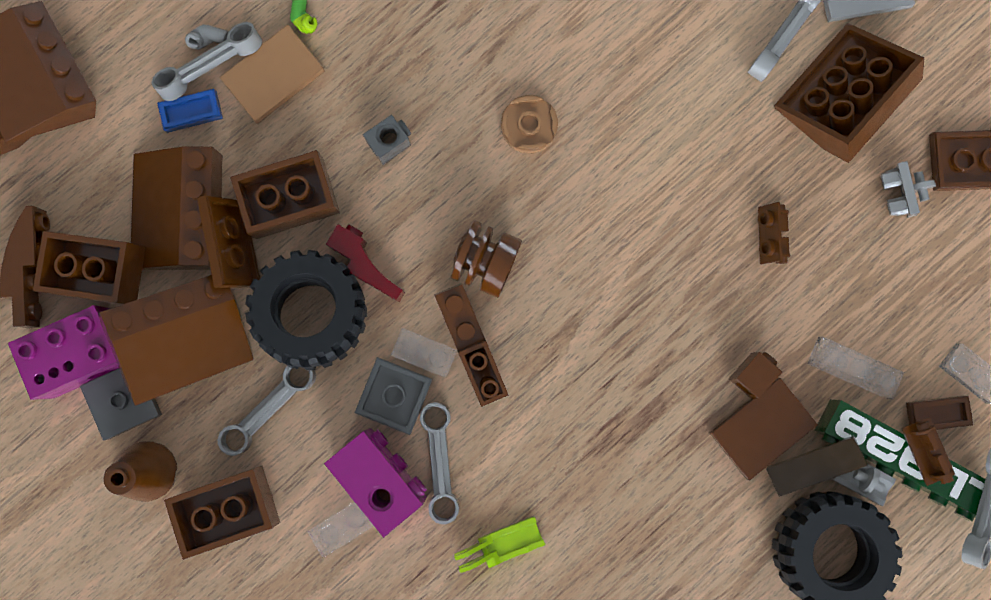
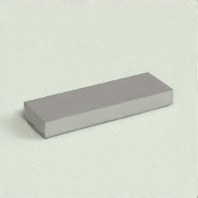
(848, 9)

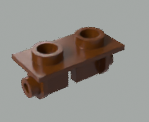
(773, 221)
(928, 452)

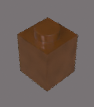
(756, 374)

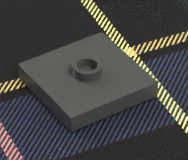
(393, 396)
(114, 407)

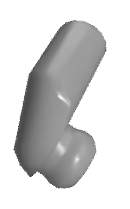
(205, 35)

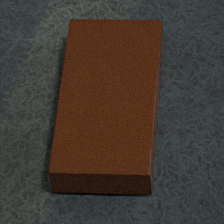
(944, 412)

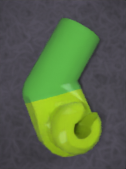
(301, 18)

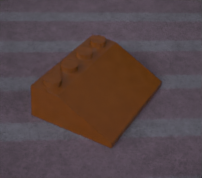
(38, 76)
(851, 90)
(167, 207)
(176, 338)

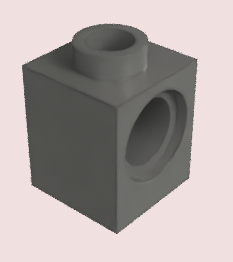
(384, 151)

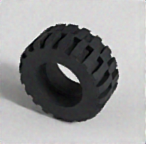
(283, 280)
(876, 548)

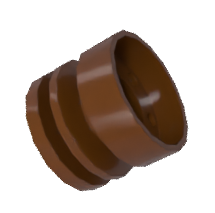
(485, 258)

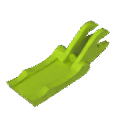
(503, 544)

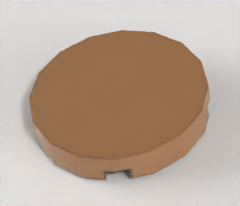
(529, 124)

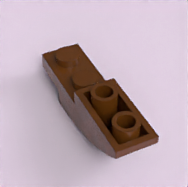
(20, 267)
(471, 344)

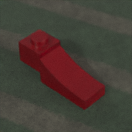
(350, 245)

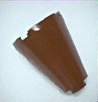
(142, 472)

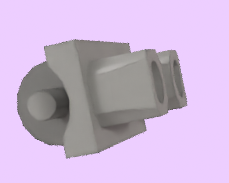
(901, 177)
(868, 483)

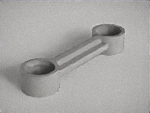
(782, 38)
(173, 82)
(263, 411)
(439, 463)
(977, 544)

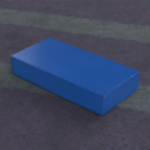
(190, 110)

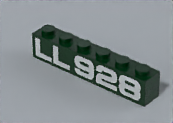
(893, 456)

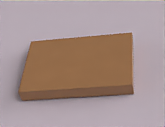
(272, 74)

